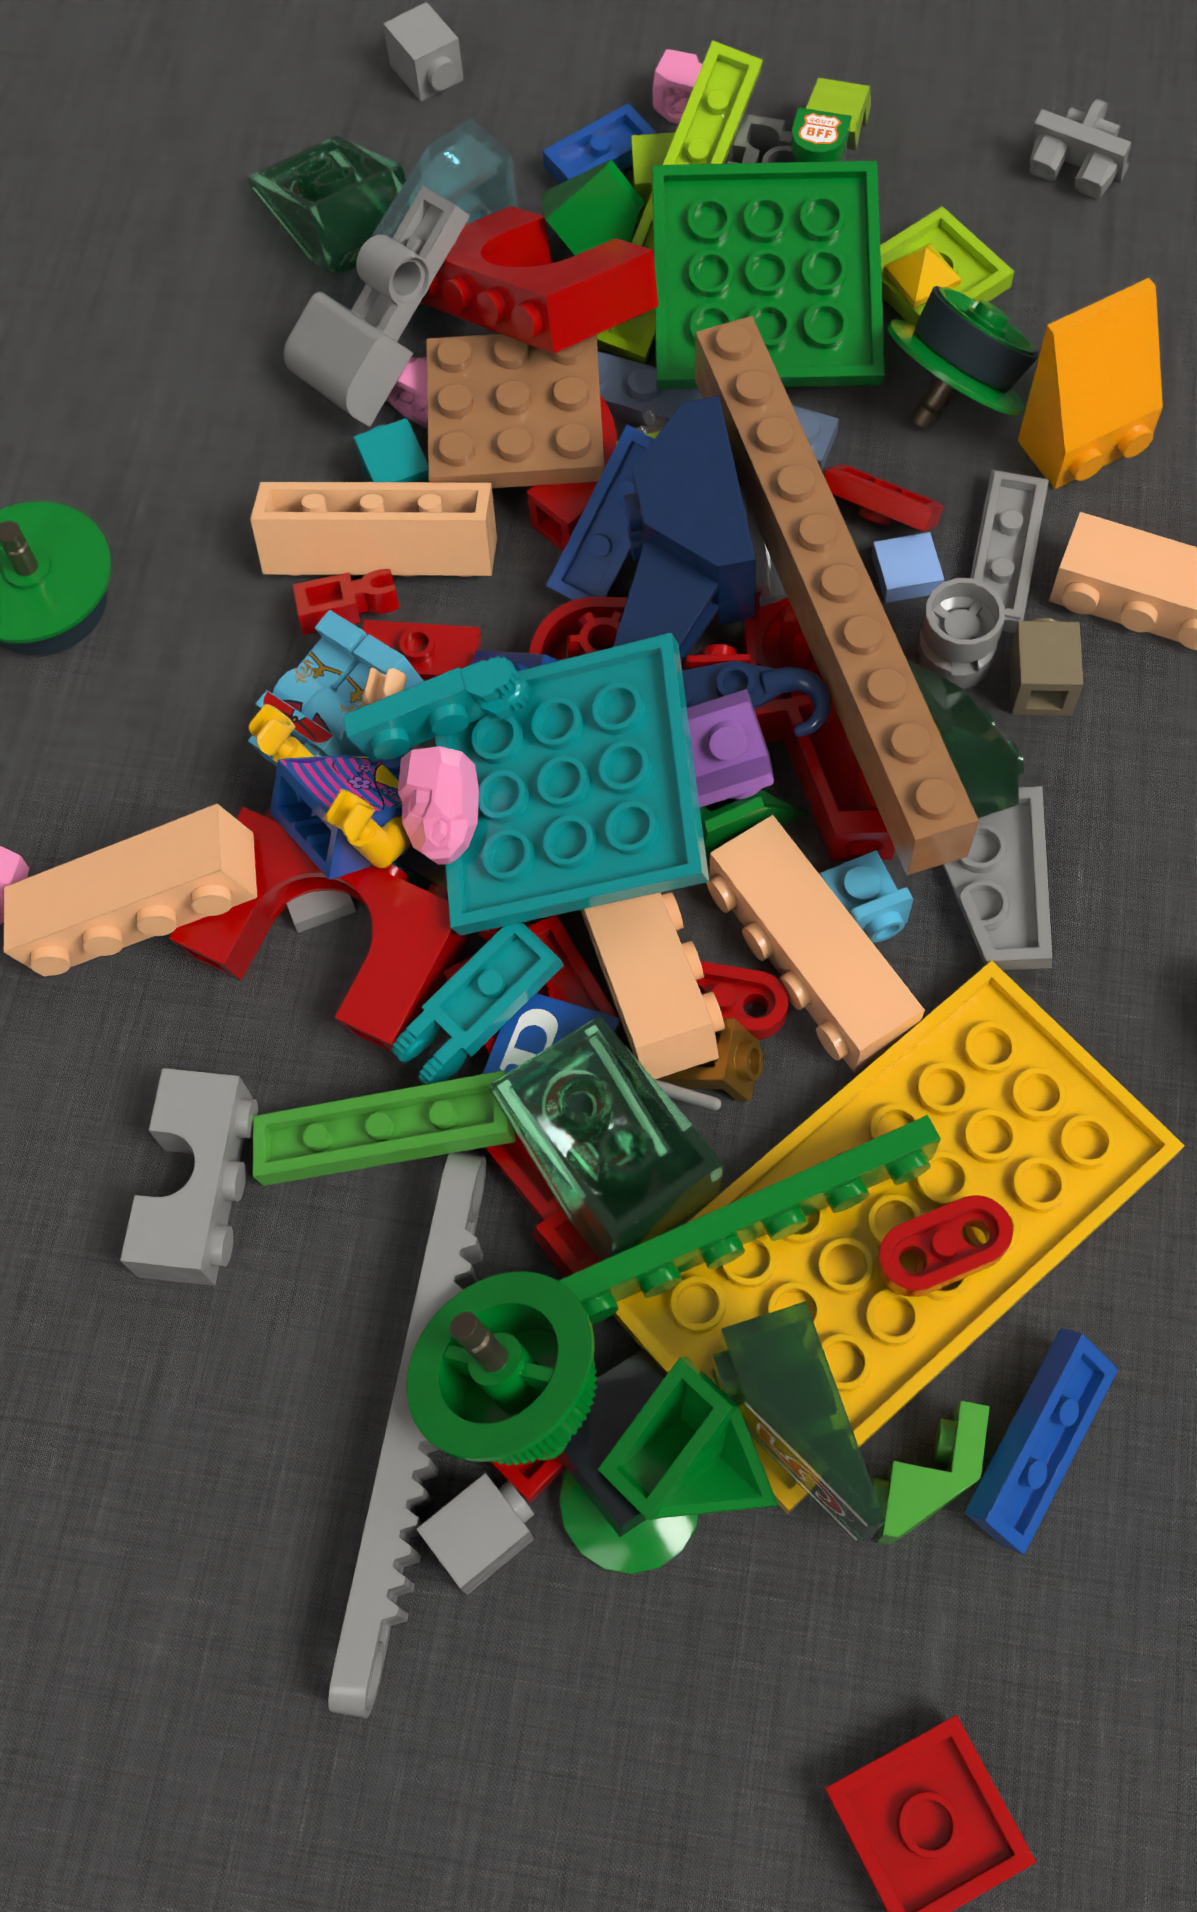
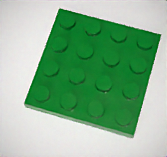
(774, 245)

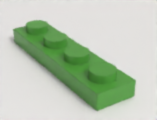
(379, 1129)

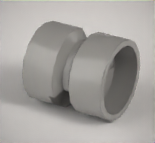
(961, 631)

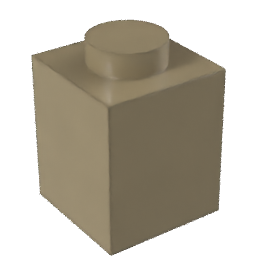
(1045, 668)

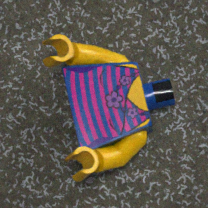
(333, 807)

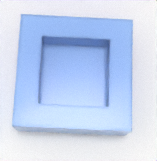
(907, 566)

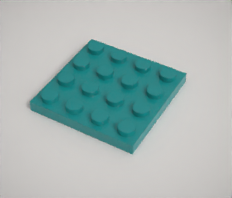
(581, 791)

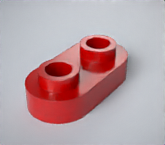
(739, 987)
(940, 1245)

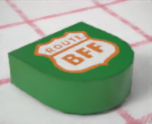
(819, 135)

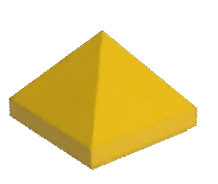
(919, 273)

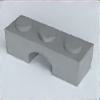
(187, 1232)

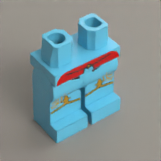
(331, 685)

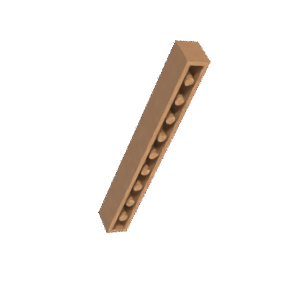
(836, 603)

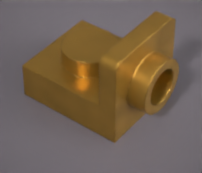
(735, 1070)

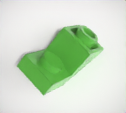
(917, 1492)

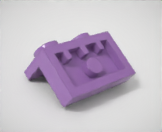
(728, 749)

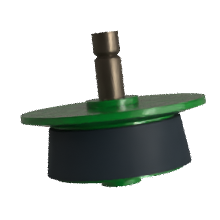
(968, 351)
(50, 577)

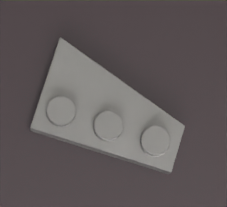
(1006, 886)

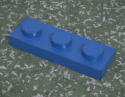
(601, 539)
(1041, 1441)

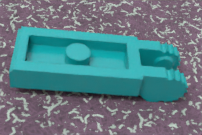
(437, 708)
(478, 1000)

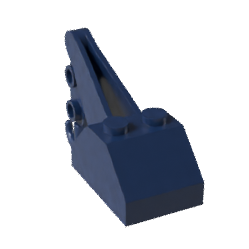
(700, 559)

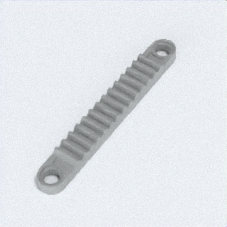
(404, 1454)

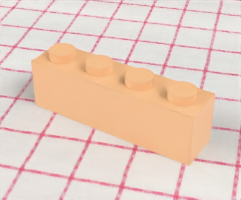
(375, 527)
(1130, 579)
(130, 891)
(812, 944)
(655, 983)

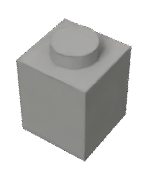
(423, 51)
(478, 1531)

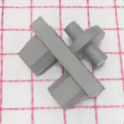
(1081, 141)

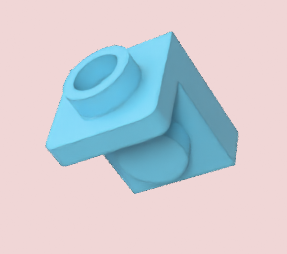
(870, 896)

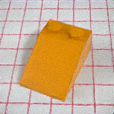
(1095, 387)

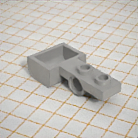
(355, 351)

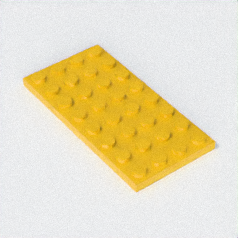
(1017, 1122)

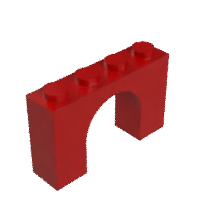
(506, 282)
(408, 943)

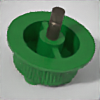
(504, 1370)

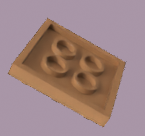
(513, 412)

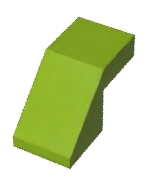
(843, 99)

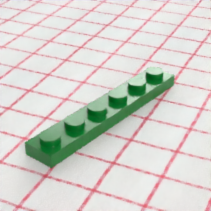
(771, 1211)

